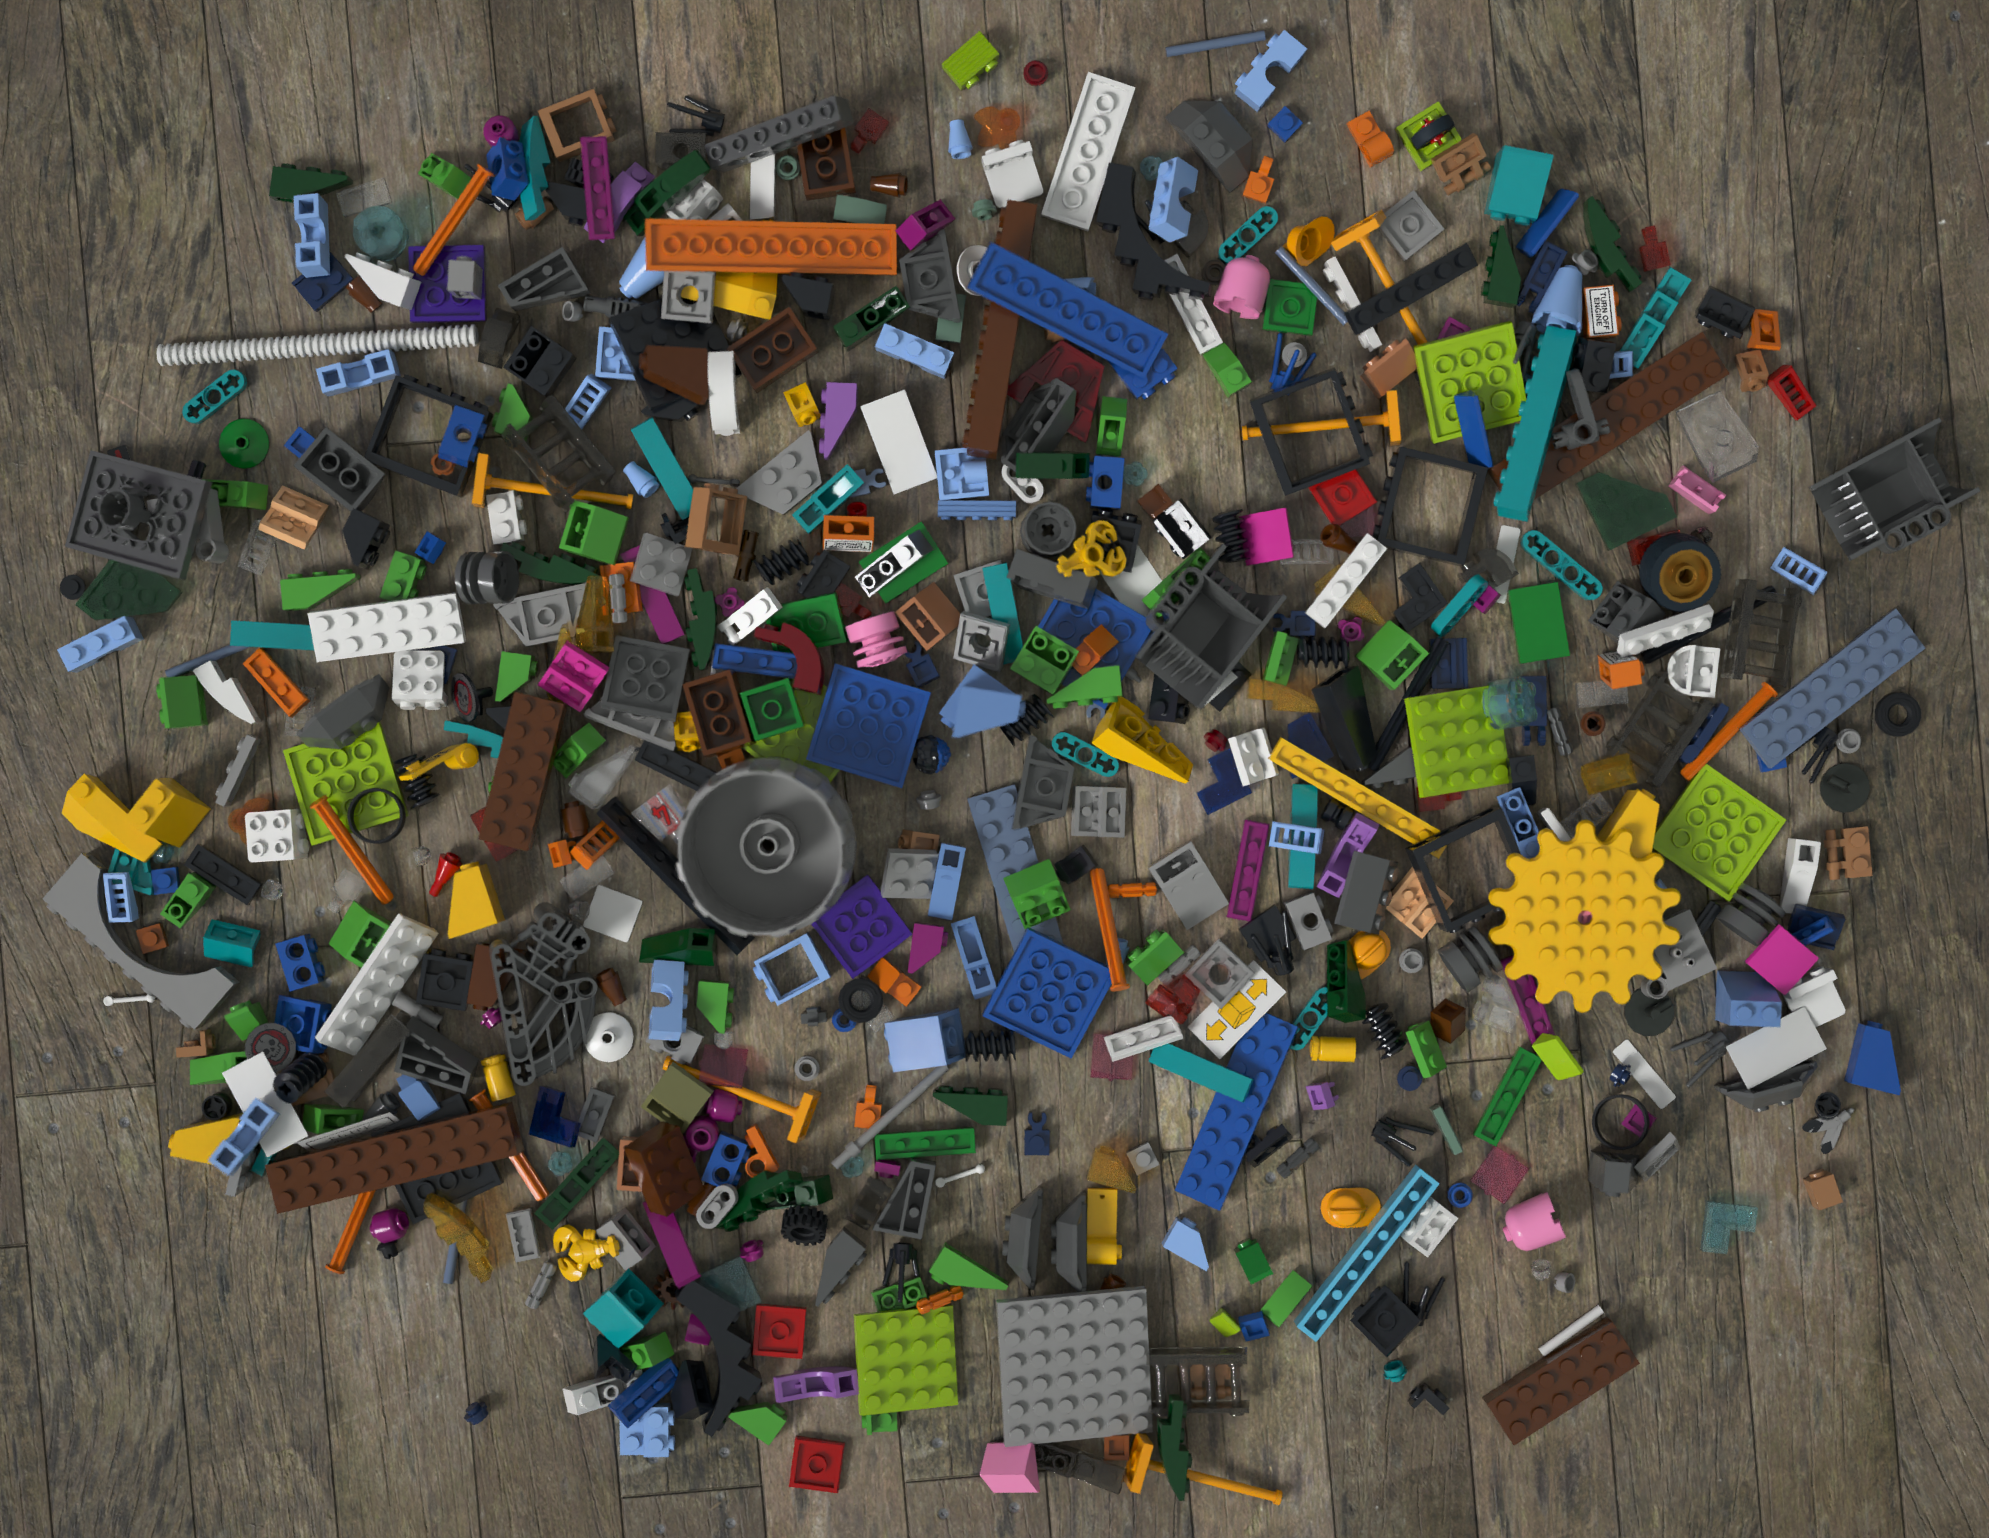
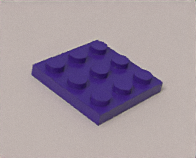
(433, 300)
(861, 927)

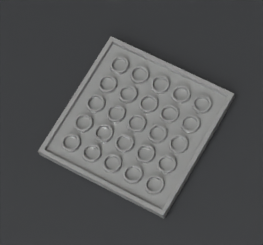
(1074, 1366)

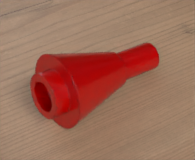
(447, 866)

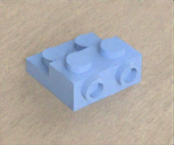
(650, 1433)

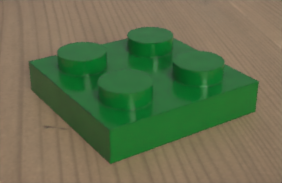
(1289, 308)

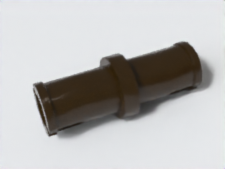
(746, 555)

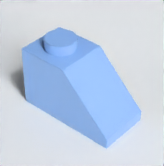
(1186, 1242)

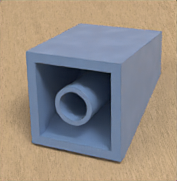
(975, 679)
(985, 710)
(1746, 1000)
(925, 1040)

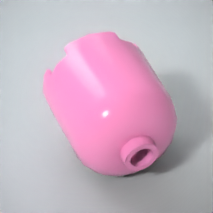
(1243, 287)
(1532, 1223)

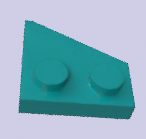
(139, 871)

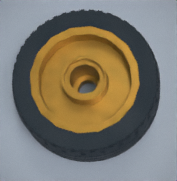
(1680, 572)

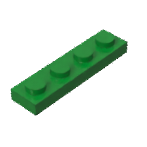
(1507, 1096)
(925, 1143)

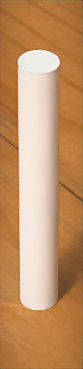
(1571, 1330)

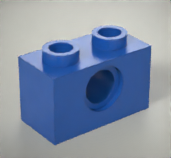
(509, 166)
(467, 422)
(1113, 469)

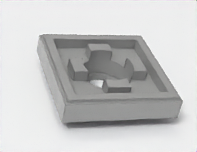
(675, 308)
(970, 651)
(1238, 973)

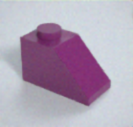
(924, 224)
(925, 944)

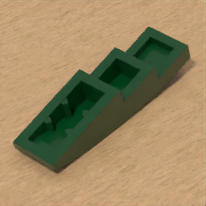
(577, 1183)

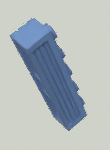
(977, 509)

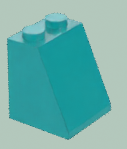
(1517, 184)
(623, 1309)

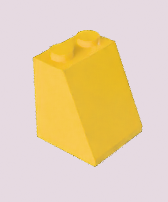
(167, 812)
(1638, 814)
(473, 900)
(201, 1139)

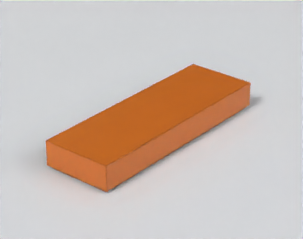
(276, 682)

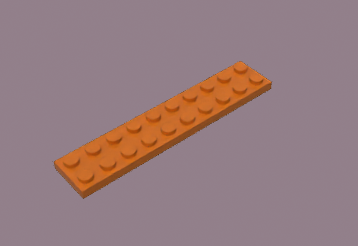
(770, 247)

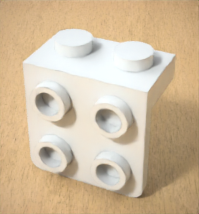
(1012, 173)
(419, 680)
(276, 835)
(1817, 995)

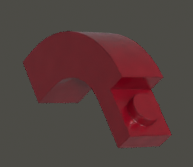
(809, 660)

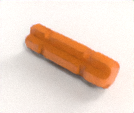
(1132, 890)
(939, 1299)

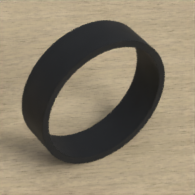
(350, 815)
(1596, 1129)

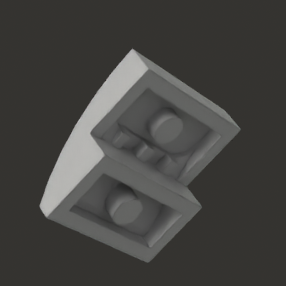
(1098, 811)

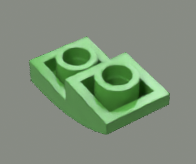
(887, 1297)
(1286, 1298)

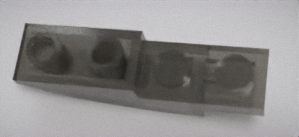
(1080, 1465)

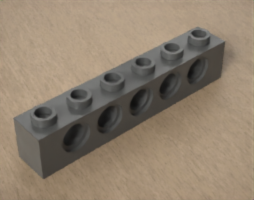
(779, 133)

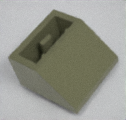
(677, 1097)

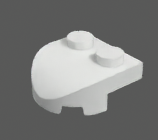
(1694, 670)

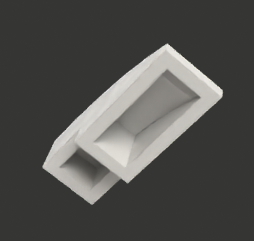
(226, 692)

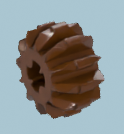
(666, 1292)

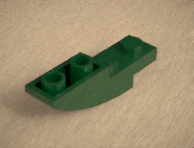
(666, 190)
(1601, 238)
(559, 570)
(704, 629)
(756, 1193)
(1173, 1455)

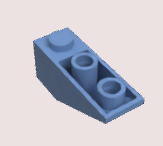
(1520, 822)
(946, 881)

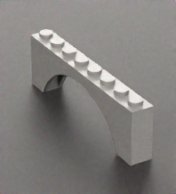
(81, 901)

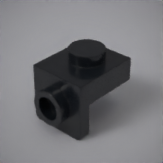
(677, 530)
(1075, 865)
(1435, 1398)

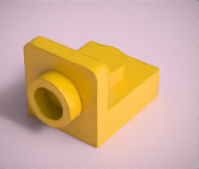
(802, 405)
(685, 733)

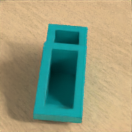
(828, 499)

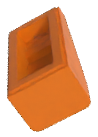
(585, 853)

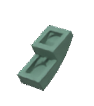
(859, 210)
(948, 330)

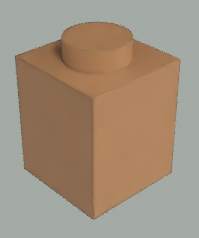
(1822, 1189)

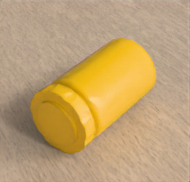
(1333, 1049)
(498, 1077)

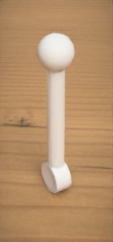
(109, 1000)
(940, 1181)

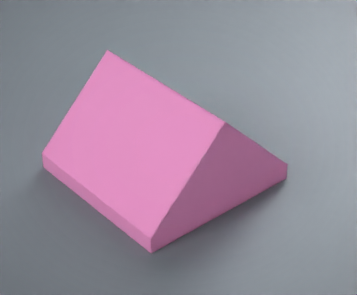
(1010, 1468)

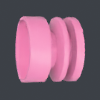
(876, 639)

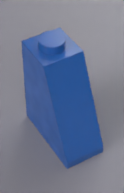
(1873, 1060)

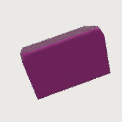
(697, 1332)

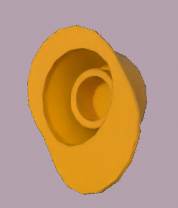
(1310, 240)
(1369, 951)
(1350, 1207)

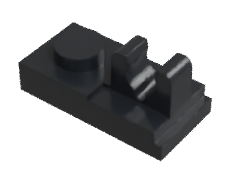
(1274, 1140)

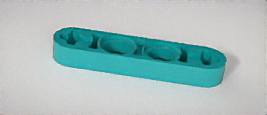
(1563, 562)

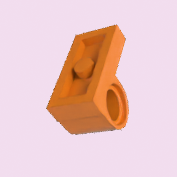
(1371, 141)
(756, 1140)

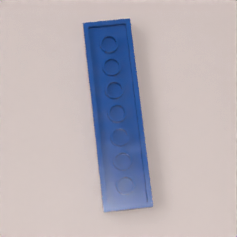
(1067, 310)
(1232, 1123)

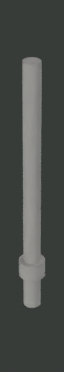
(852, 1149)

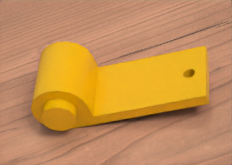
(455, 757)
(1102, 1227)

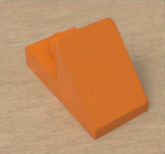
(1764, 331)
(1094, 649)
(894, 981)

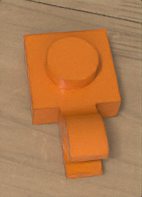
(1258, 184)
(868, 1112)

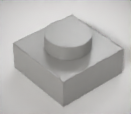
(1142, 1158)

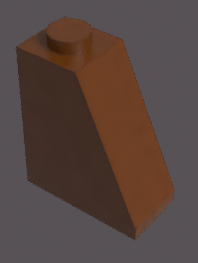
(678, 370)
(482, 985)

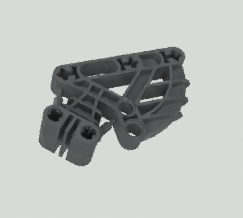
(552, 940)

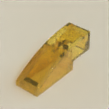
(1281, 697)

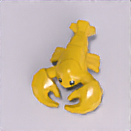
(1091, 554)
(583, 1251)

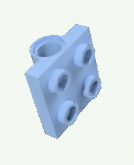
(610, 357)
(960, 475)

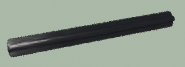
(1718, 620)
(1414, 690)

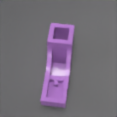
(625, 190)
(1354, 838)
(816, 1382)

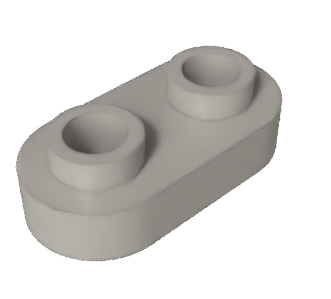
(718, 1204)

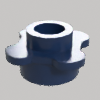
(1620, 1074)

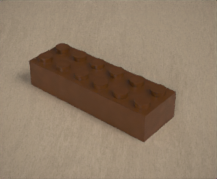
(523, 771)
(1560, 1380)

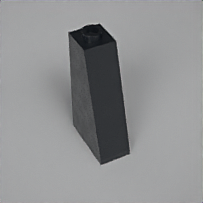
(1347, 717)

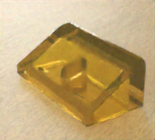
(1608, 774)

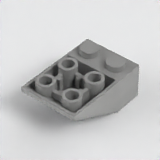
(1188, 885)

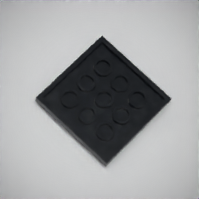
(645, 327)
(453, 1185)

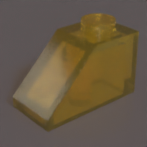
(1109, 1170)

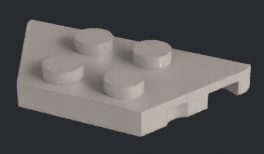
(786, 477)
(540, 615)
(646, 728)

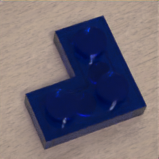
(1229, 785)
(547, 1120)

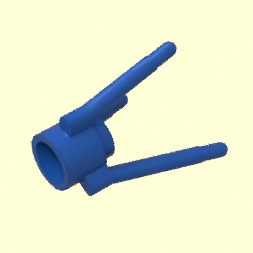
(1286, 378)

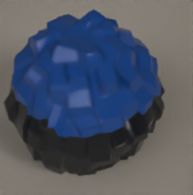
(932, 754)

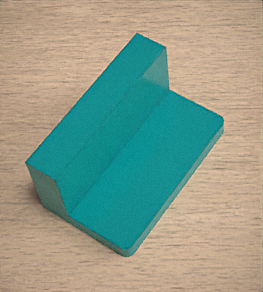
(230, 943)

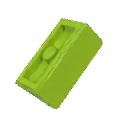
(1556, 1056)

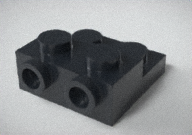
(1127, 533)
(445, 979)
(1385, 1320)

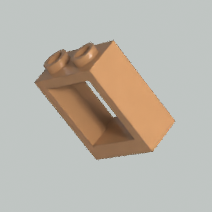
(563, 153)
(731, 524)

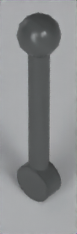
(732, 482)

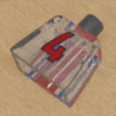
(661, 813)

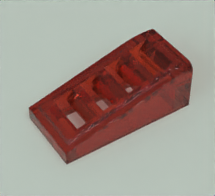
(1185, 990)

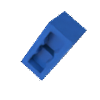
(293, 964)
(720, 1158)

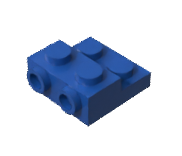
(1160, 371)
(303, 1020)

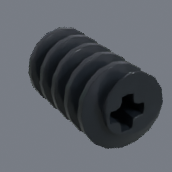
(1230, 536)
(782, 562)
(1323, 651)
(1032, 713)
(418, 786)
(1384, 1030)
(990, 1045)
(299, 1077)

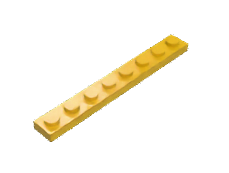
(1352, 793)

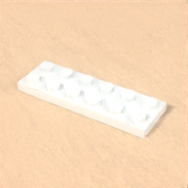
(1088, 151)
(387, 627)
(376, 985)

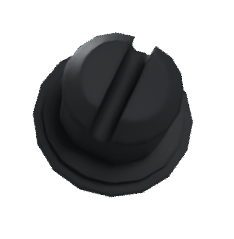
(388, 1249)

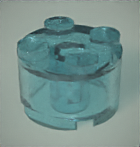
(367, 227)
(1510, 702)

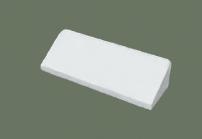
(763, 188)

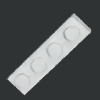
(1347, 296)
(1194, 315)
(1345, 580)
(1665, 631)

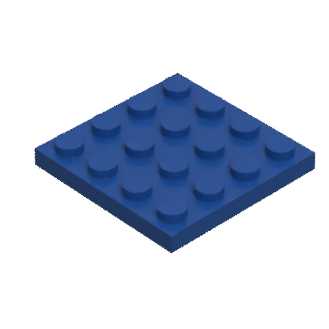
(1075, 623)
(868, 725)
(1049, 993)

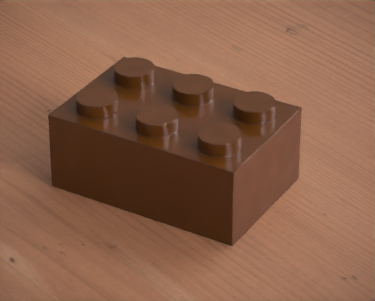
(826, 166)
(773, 350)
(719, 713)
(664, 1168)

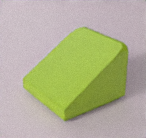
(1224, 1323)

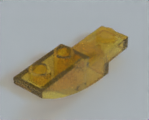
(457, 1227)

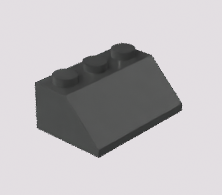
(340, 471)
(1366, 893)

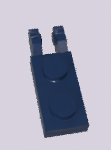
(1541, 273)
(1541, 707)
(1704, 733)

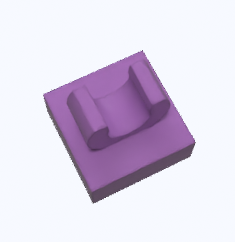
(1321, 1095)

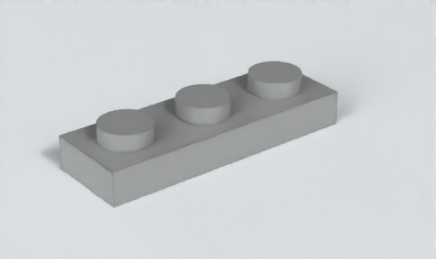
(237, 769)

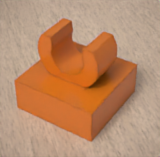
(560, 853)

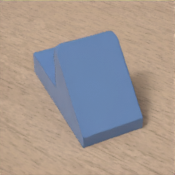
(417, 1097)

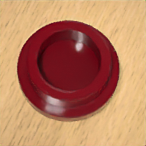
(1035, 73)
(1215, 740)

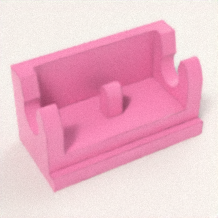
(1696, 490)

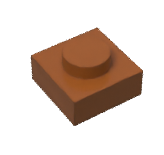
(730, 758)
(152, 938)
(1116, 1447)

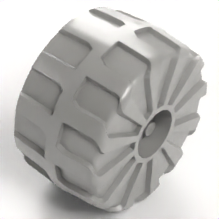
(740, 879)

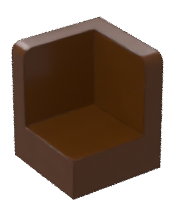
(1155, 502)
(1448, 1020)

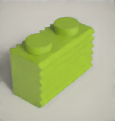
(971, 61)

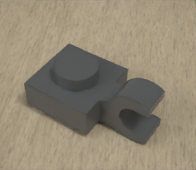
(814, 1016)

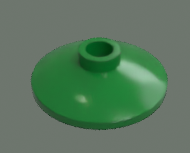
(256, 443)

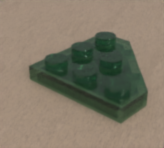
(1623, 508)
(127, 592)

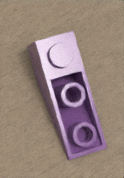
(840, 410)

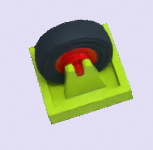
(1428, 135)

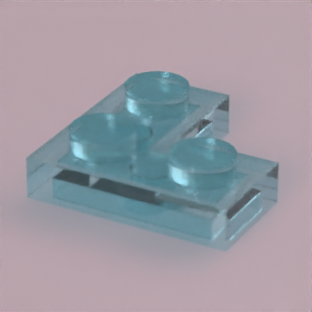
(1720, 1219)

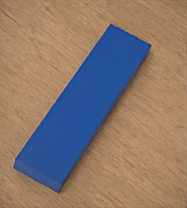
(754, 661)

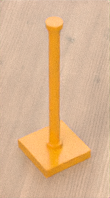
(1361, 233)
(1389, 418)
(485, 481)
(801, 1114)
(1140, 1461)

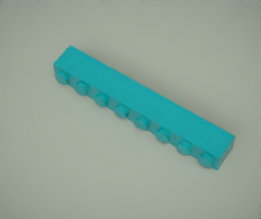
(1536, 424)

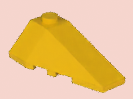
(742, 292)
(1132, 739)
(102, 816)

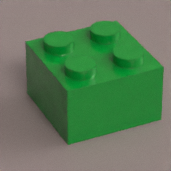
(772, 709)

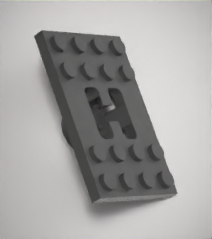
(172, 524)

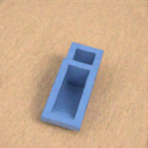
(974, 957)

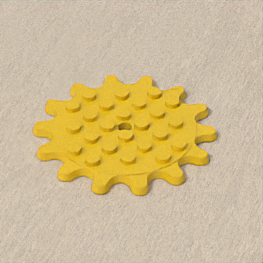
(1575, 878)

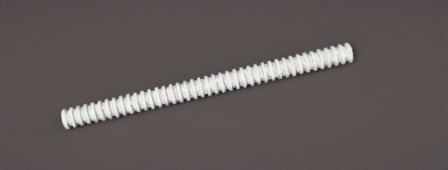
(317, 345)

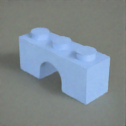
(1283, 52)
(1167, 216)
(313, 251)
(914, 350)
(351, 376)
(107, 639)
(667, 1021)
(249, 1132)

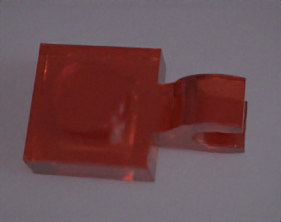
(870, 129)
(1655, 253)
(849, 602)
(1436, 802)
(1166, 1003)

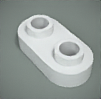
(1020, 485)

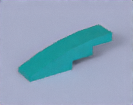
(536, 160)
(1655, 315)
(664, 465)
(1003, 607)
(271, 635)
(477, 736)
(1303, 813)
(1202, 1071)

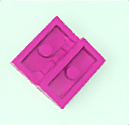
(1267, 536)
(573, 676)
(1781, 959)

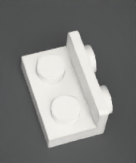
(697, 203)
(506, 517)
(1251, 756)
(1428, 1227)

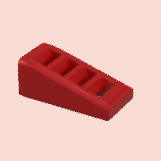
(1784, 397)

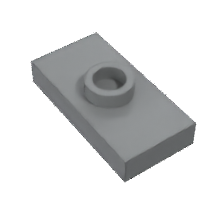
(523, 1234)

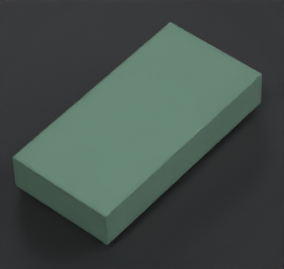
(1446, 1129)

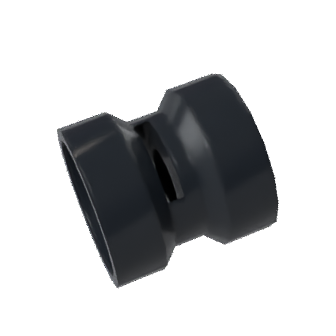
(1331, 811)
(1824, 1104)
(212, 1108)

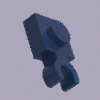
(1299, 624)
(922, 667)
(1036, 1139)

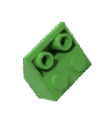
(593, 533)
(1391, 655)
(1044, 660)
(182, 702)
(1037, 894)
(359, 933)
(1154, 956)

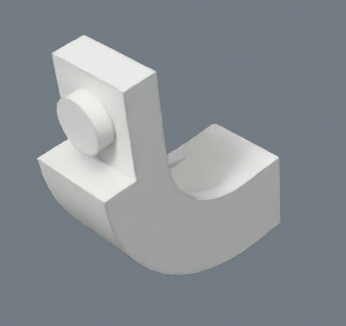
(723, 393)

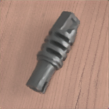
(610, 306)

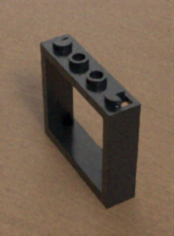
(385, 421)
(1355, 427)
(1469, 515)
(1443, 838)

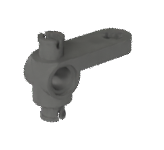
(1568, 435)

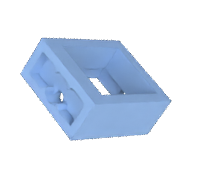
(815, 958)

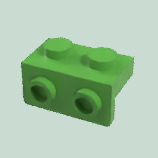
(1425, 1049)

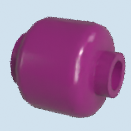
(498, 127)
(723, 1106)
(705, 1140)
(389, 1225)

